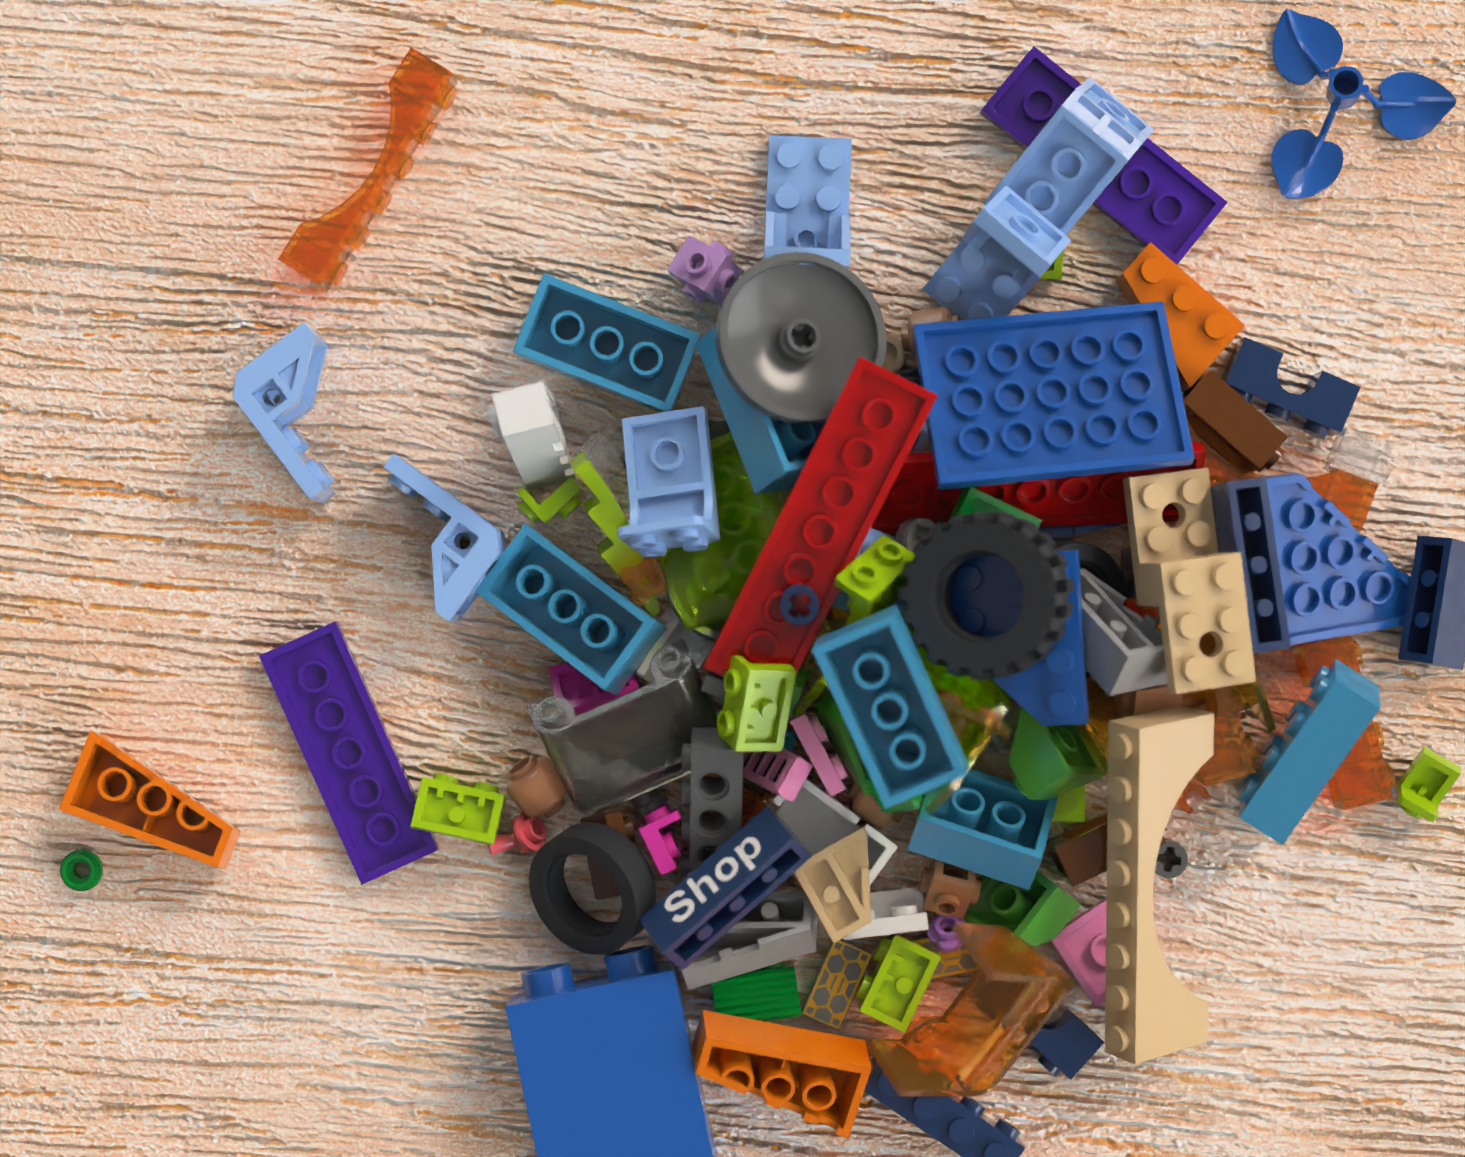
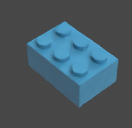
(986, 829)

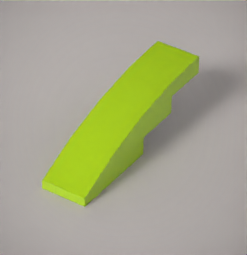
(608, 516)

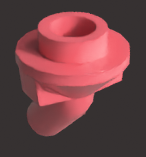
(527, 834)

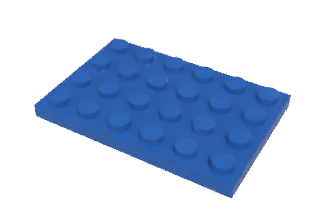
(1052, 395)

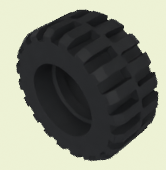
(930, 605)

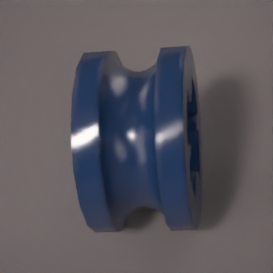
(812, 603)

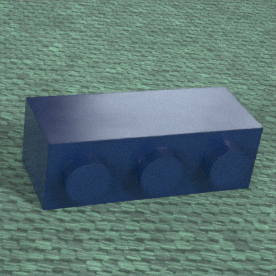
(1436, 605)

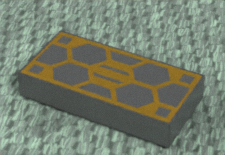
(836, 983)

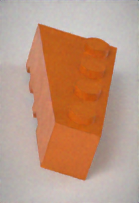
(137, 801)
(785, 1066)

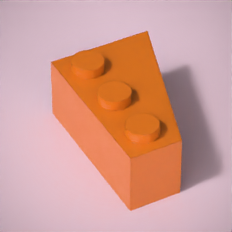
(1195, 319)

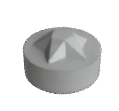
(912, 531)

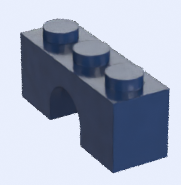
(1320, 408)
(1066, 1044)

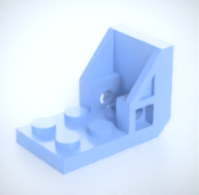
(1076, 155)
(808, 197)
(997, 259)
(293, 372)
(455, 570)

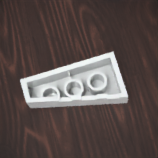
(533, 433)

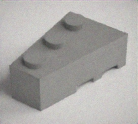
(1119, 645)
(771, 933)

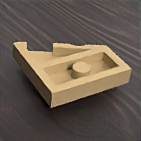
(839, 885)

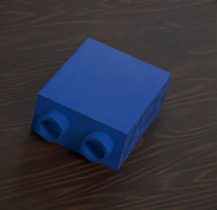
(609, 1061)

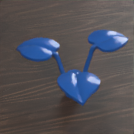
(1308, 48)

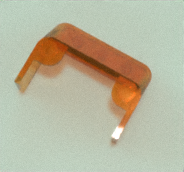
(984, 1025)

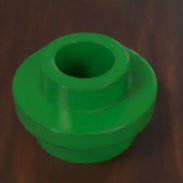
(69, 873)

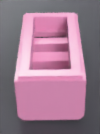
(790, 778)

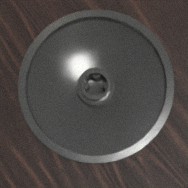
(796, 333)

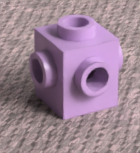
(705, 270)

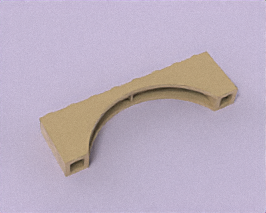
(1147, 771)

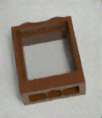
(1232, 424)
(1082, 850)

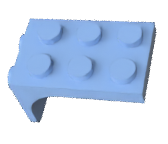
(669, 482)

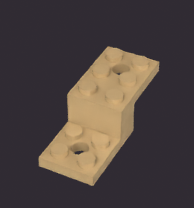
(1189, 580)

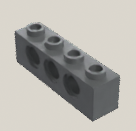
(723, 794)

